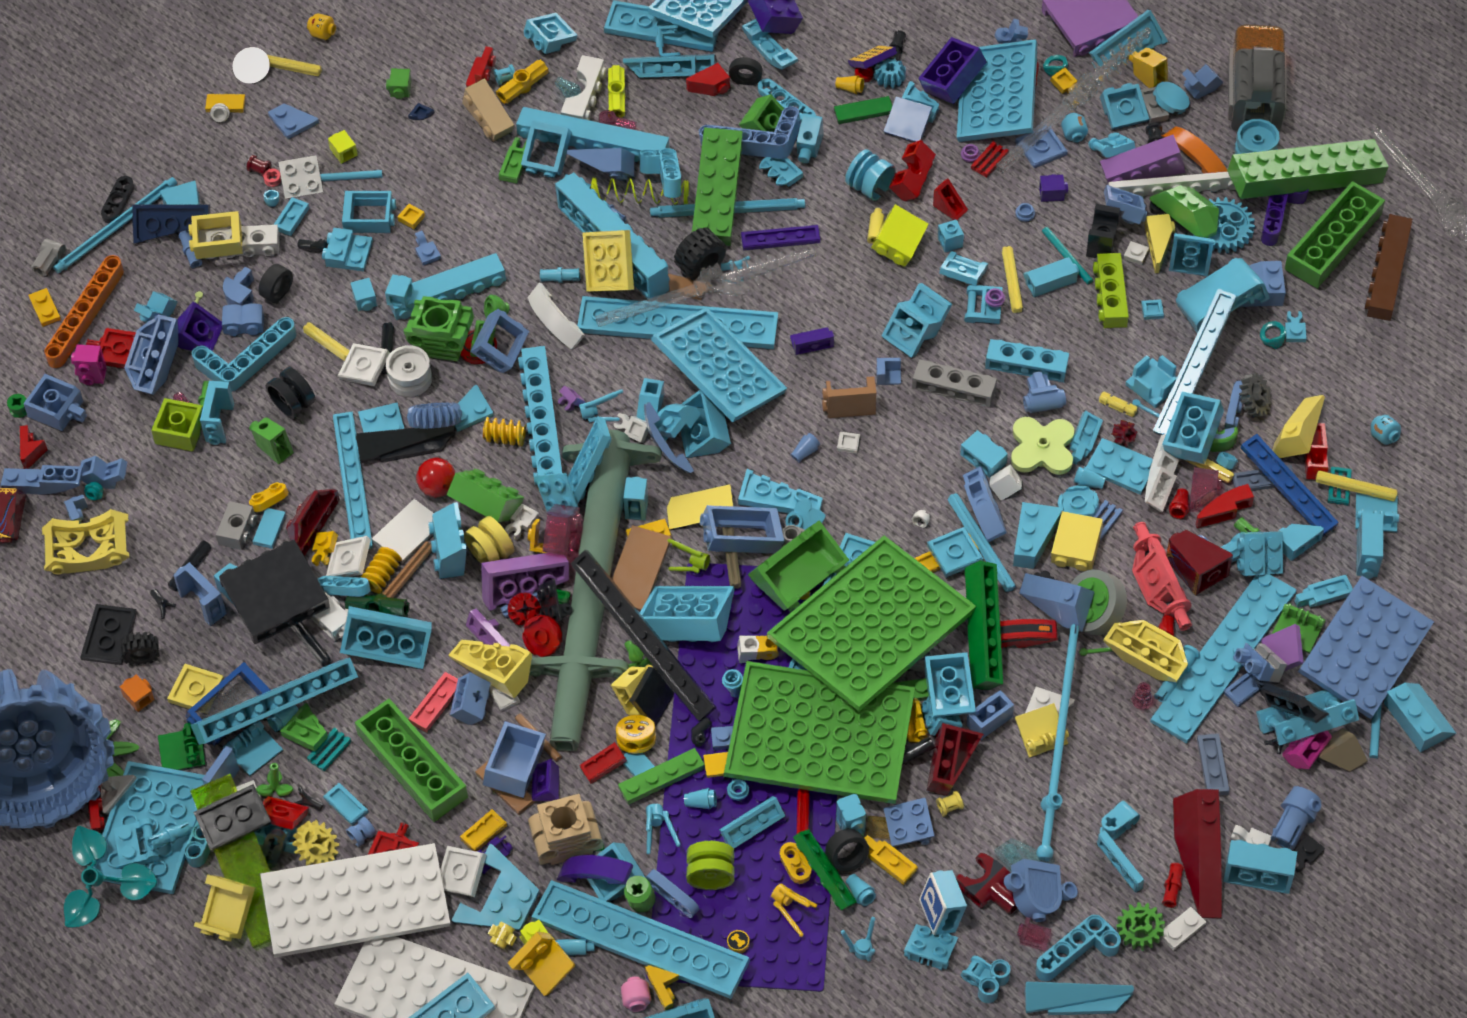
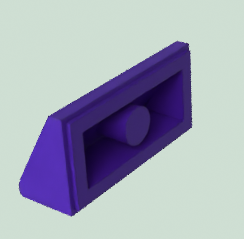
(545, 781)

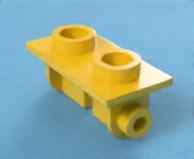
(916, 728)

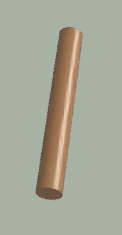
(553, 753)

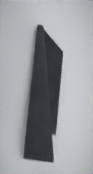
(402, 443)
(1286, 700)

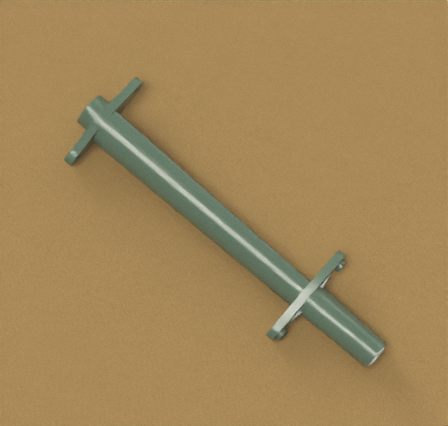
(599, 537)

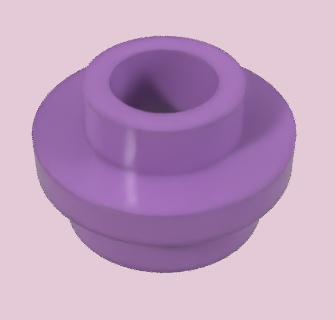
(970, 148)
(997, 294)

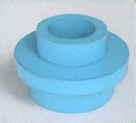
(737, 784)

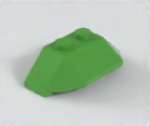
(1189, 210)

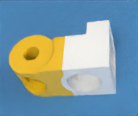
(756, 648)

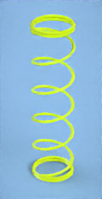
(685, 183)

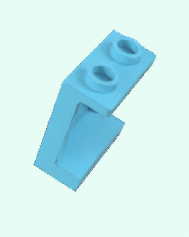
(217, 398)

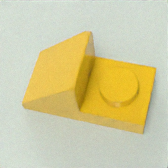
(659, 979)

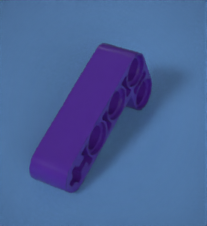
(1275, 214)

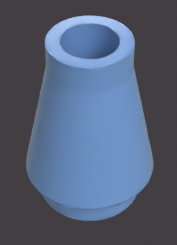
(806, 446)

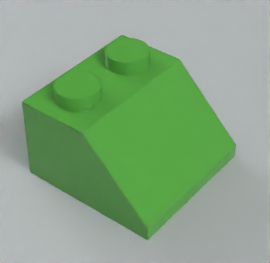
(763, 114)

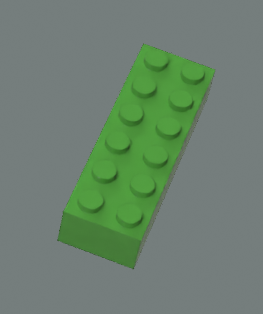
(718, 182)
(1334, 234)
(411, 760)

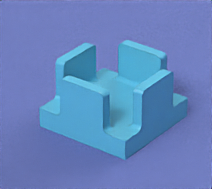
(1153, 379)

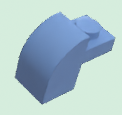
(1202, 82)
(237, 290)
(103, 473)

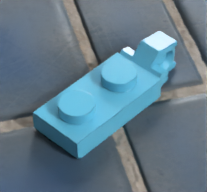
(1085, 436)
(1324, 592)

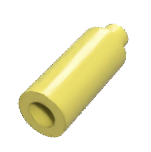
(875, 224)

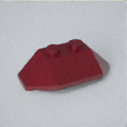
(311, 517)

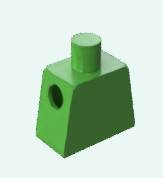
(268, 432)

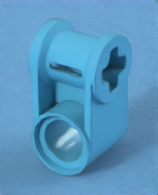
(1119, 820)

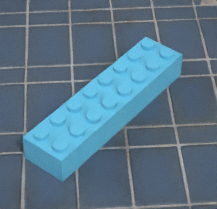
(594, 215)

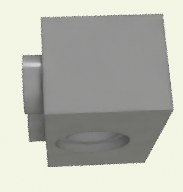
(236, 515)

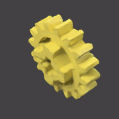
(315, 843)

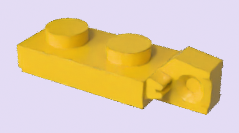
(891, 860)

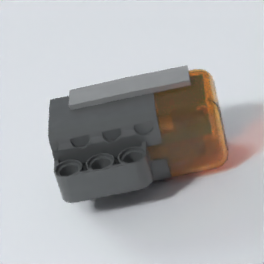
(1257, 75)

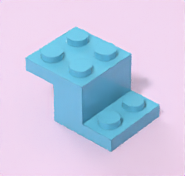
(916, 320)

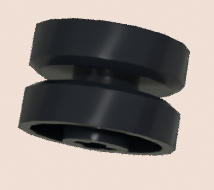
(290, 392)

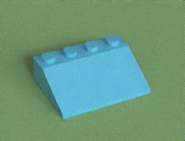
(689, 612)

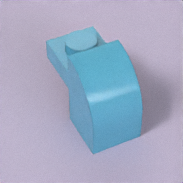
(157, 304)

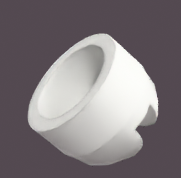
(924, 516)

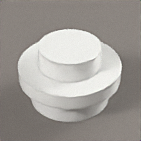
(220, 112)

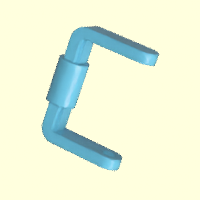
(659, 40)

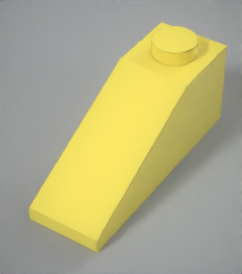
(1159, 234)

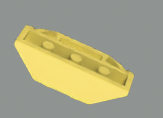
(1148, 649)

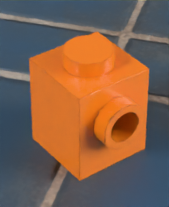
(137, 692)

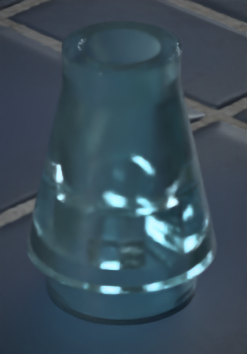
(567, 88)

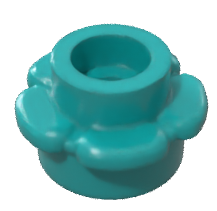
(93, 491)

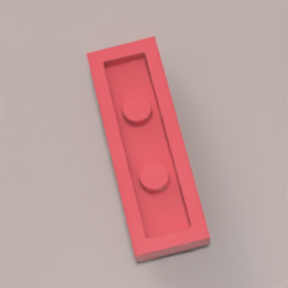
(434, 703)

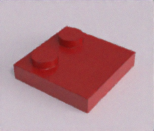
(284, 813)

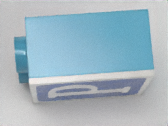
(942, 902)

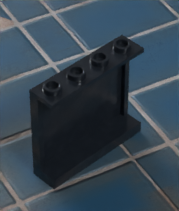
(274, 591)

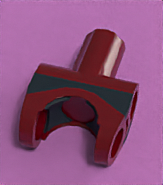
(989, 886)

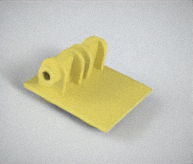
(1039, 729)

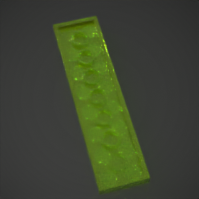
(240, 861)

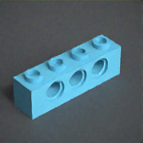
(1043, 360)

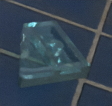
(1014, 851)

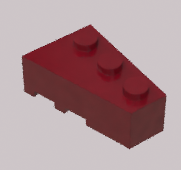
(950, 756)

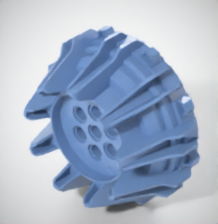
(75, 757)

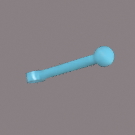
(1136, 402)

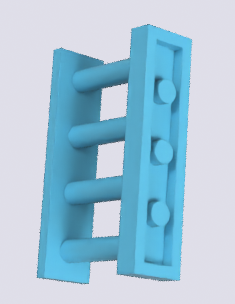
(1292, 728)

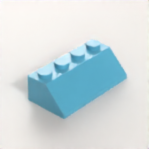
(386, 637)

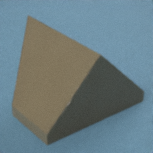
(1344, 751)

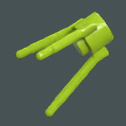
(697, 559)

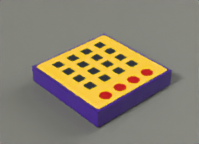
(872, 57)

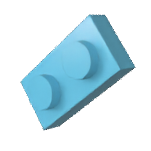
(291, 216)

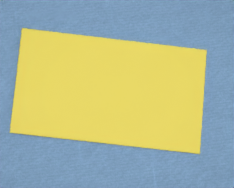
(687, 508)

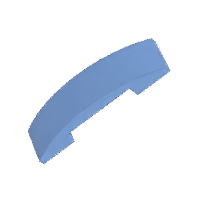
(652, 417)

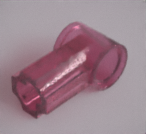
(609, 117)

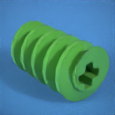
(639, 894)

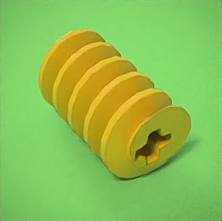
(504, 432)
(381, 568)

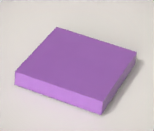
(1286, 645)

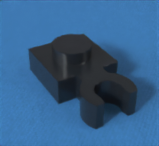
(1308, 851)

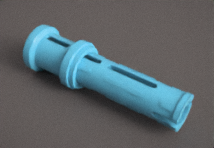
(1167, 687)

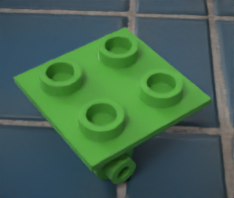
(1309, 624)

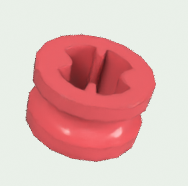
(271, 173)

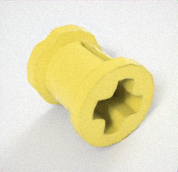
(950, 803)

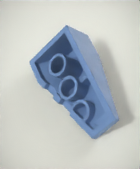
(1058, 599)

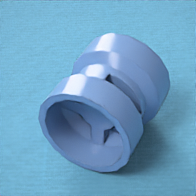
(361, 831)

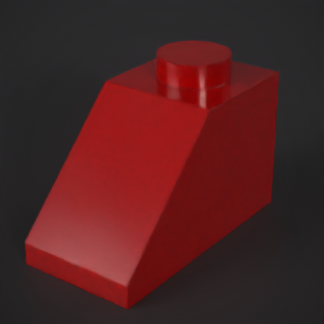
(709, 81)

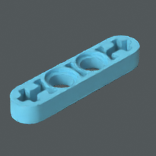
(789, 99)

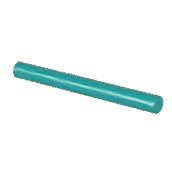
(1065, 253)

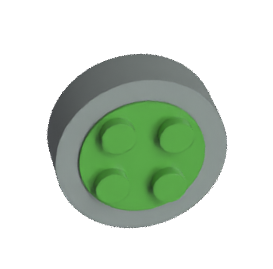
(1107, 602)

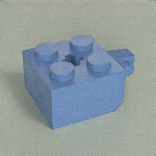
(55, 403)

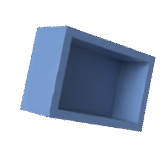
(514, 759)

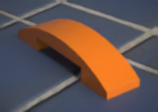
(1197, 150)

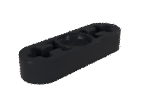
(117, 192)

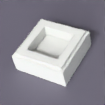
(848, 442)

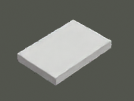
(406, 530)

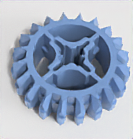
(434, 415)

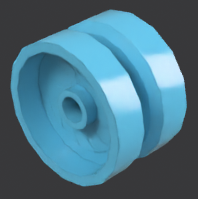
(1256, 136)

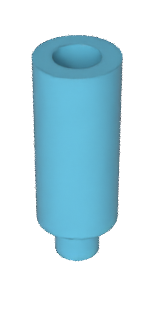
(576, 946)

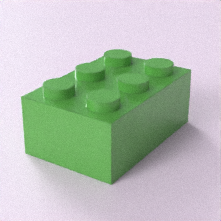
(485, 494)

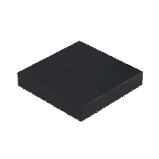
(652, 695)

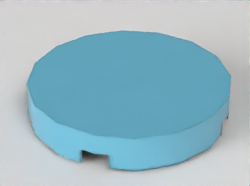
(1171, 97)
(1079, 501)

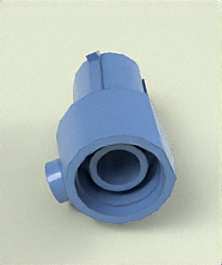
(1299, 809)

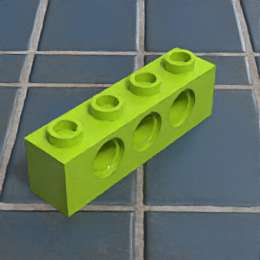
(1111, 290)

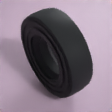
(749, 64)

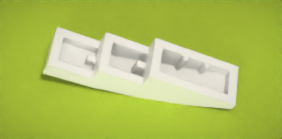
(1160, 477)

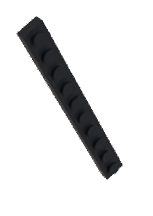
(643, 635)

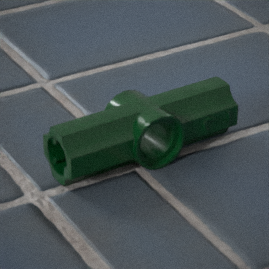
(386, 605)

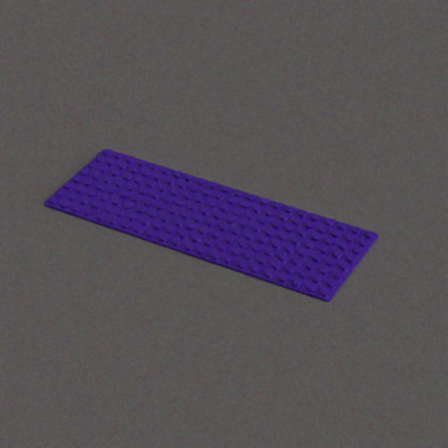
(775, 949)

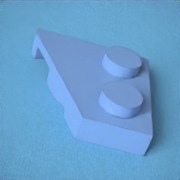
(291, 120)

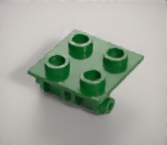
(181, 749)

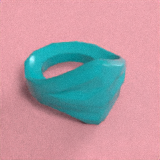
(1052, 70)
(1274, 342)

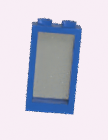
(233, 690)

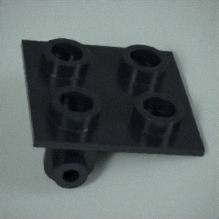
(549, 601)

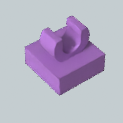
(570, 396)

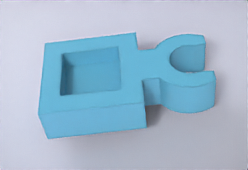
(1294, 329)

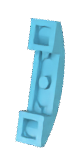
(768, 46)

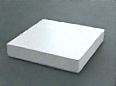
(363, 364)
(349, 557)
(462, 870)

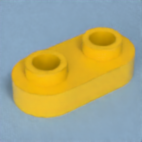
(268, 497)
(796, 864)

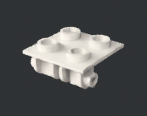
(300, 176)

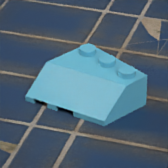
(448, 542)

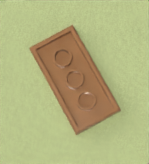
(640, 564)

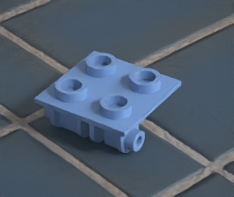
(909, 822)

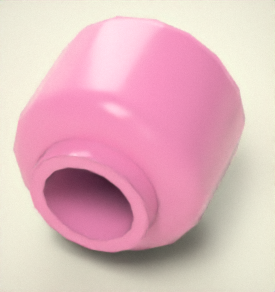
(635, 994)

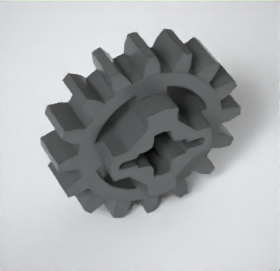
(1255, 395)

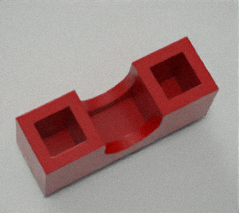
(908, 182)

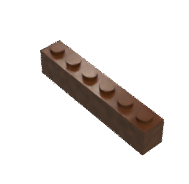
(1389, 267)

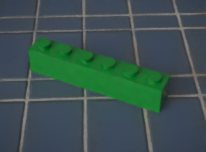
(984, 626)

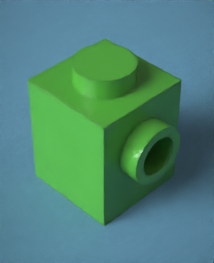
(399, 83)

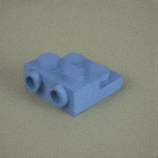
(1130, 204)

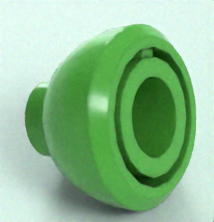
(493, 303)

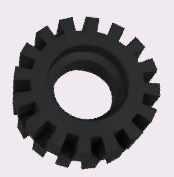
(139, 648)

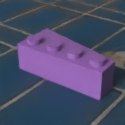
(1148, 161)
(520, 575)

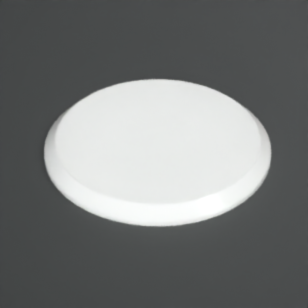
(251, 65)

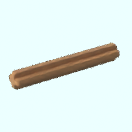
(408, 570)

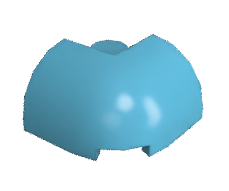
(674, 418)

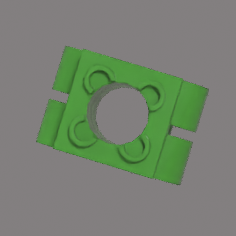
(439, 327)

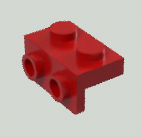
(482, 67)

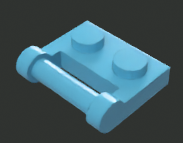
(1112, 145)
(963, 269)
(988, 313)
(128, 843)

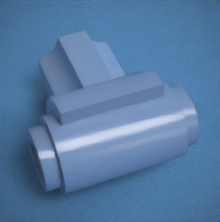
(1042, 395)

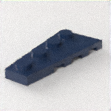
(163, 219)

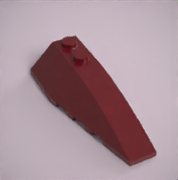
(1199, 845)

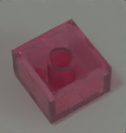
(562, 529)

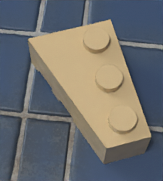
(487, 110)

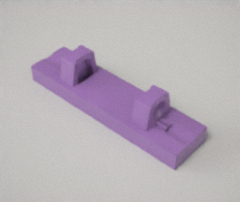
(484, 630)

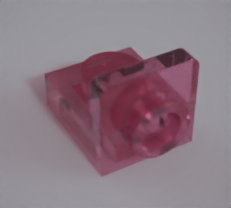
(1033, 935)

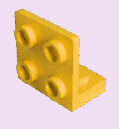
(543, 962)

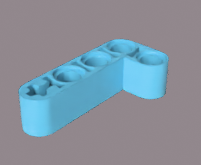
(665, 163)
(1073, 950)

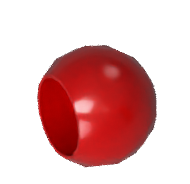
(435, 477)

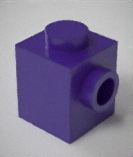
(1052, 188)

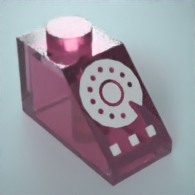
(1203, 487)

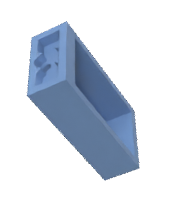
(742, 518)

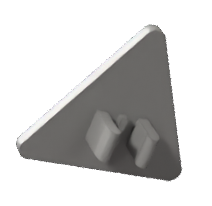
(114, 789)

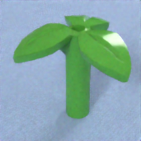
(636, 655)
(274, 778)

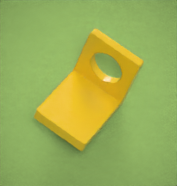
(533, 536)

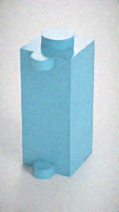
(1051, 276)

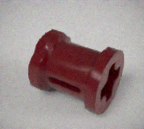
(257, 165)

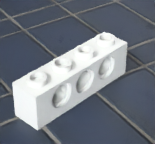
(255, 239)

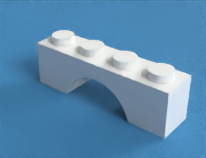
(590, 73)

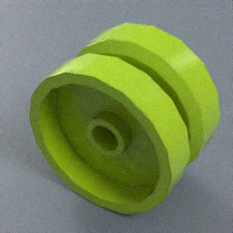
(710, 865)

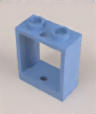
(490, 354)

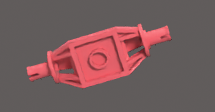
(1158, 578)

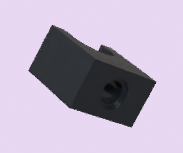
(1103, 230)

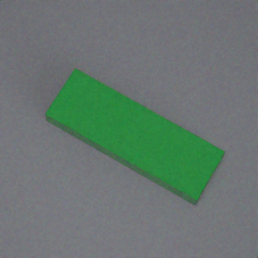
(863, 110)

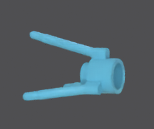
(589, 409)
(655, 816)
(863, 947)

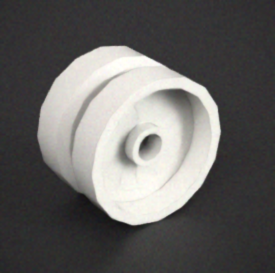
(409, 371)

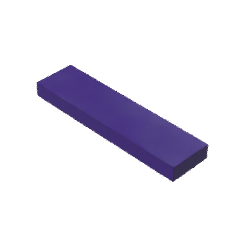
(780, 237)

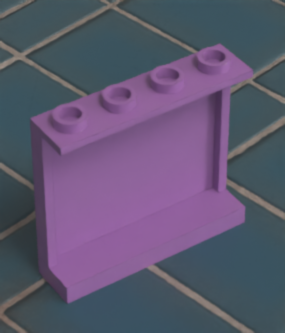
(1088, 21)

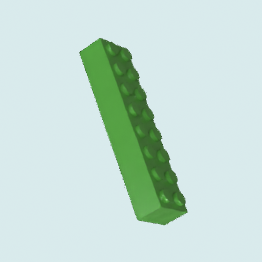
(1307, 168)

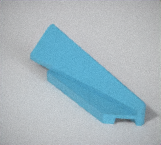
(669, 65)
(1075, 998)

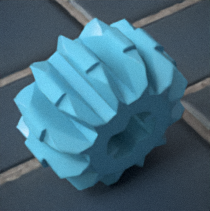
(890, 73)

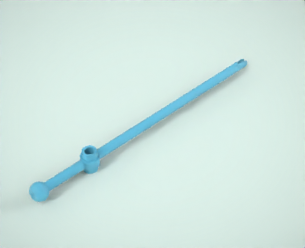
(1054, 800)

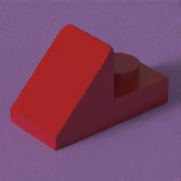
(29, 448)

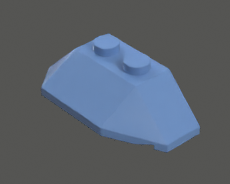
(152, 354)

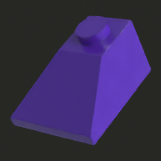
(198, 328)

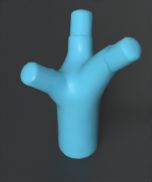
(726, 266)

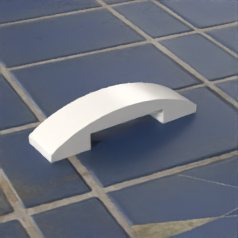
(553, 318)

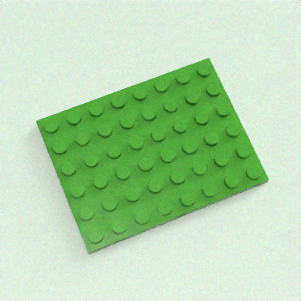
(871, 622)
(810, 738)

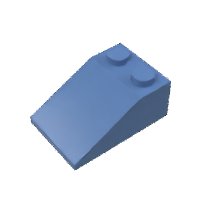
(613, 161)
(1272, 276)

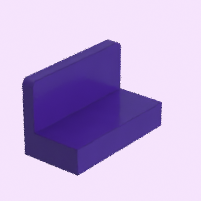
(812, 340)

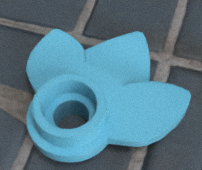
(805, 515)

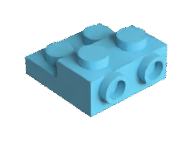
(549, 32)
(1124, 106)
(346, 250)
(1260, 553)

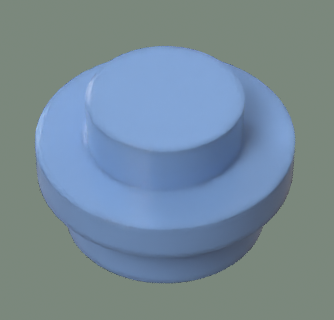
(1025, 212)

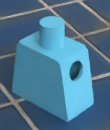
(809, 137)
(181, 194)

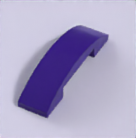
(595, 867)

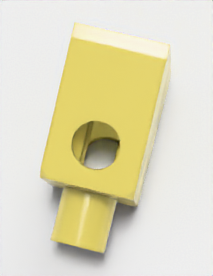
(626, 685)

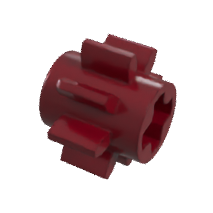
(1124, 432)

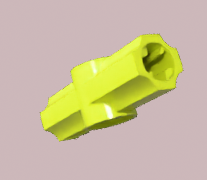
(616, 90)

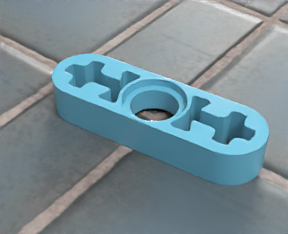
(344, 585)

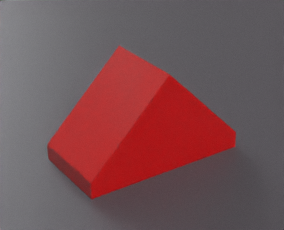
(948, 200)

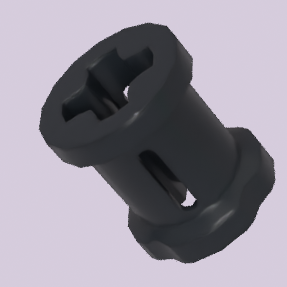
(1154, 135)

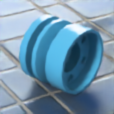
(868, 173)

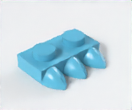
(784, 169)

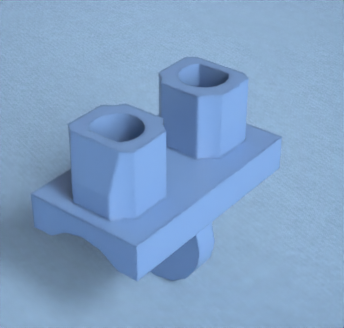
(1012, 34)

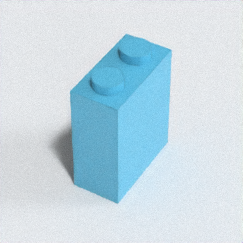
(1369, 545)

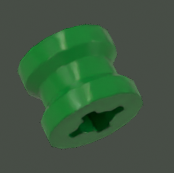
(16, 410)

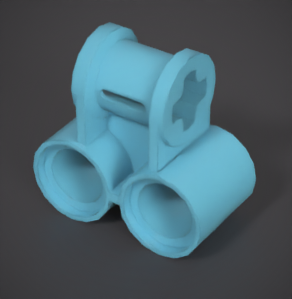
(983, 976)

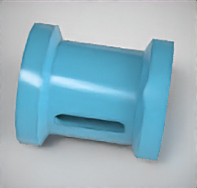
(498, 74)

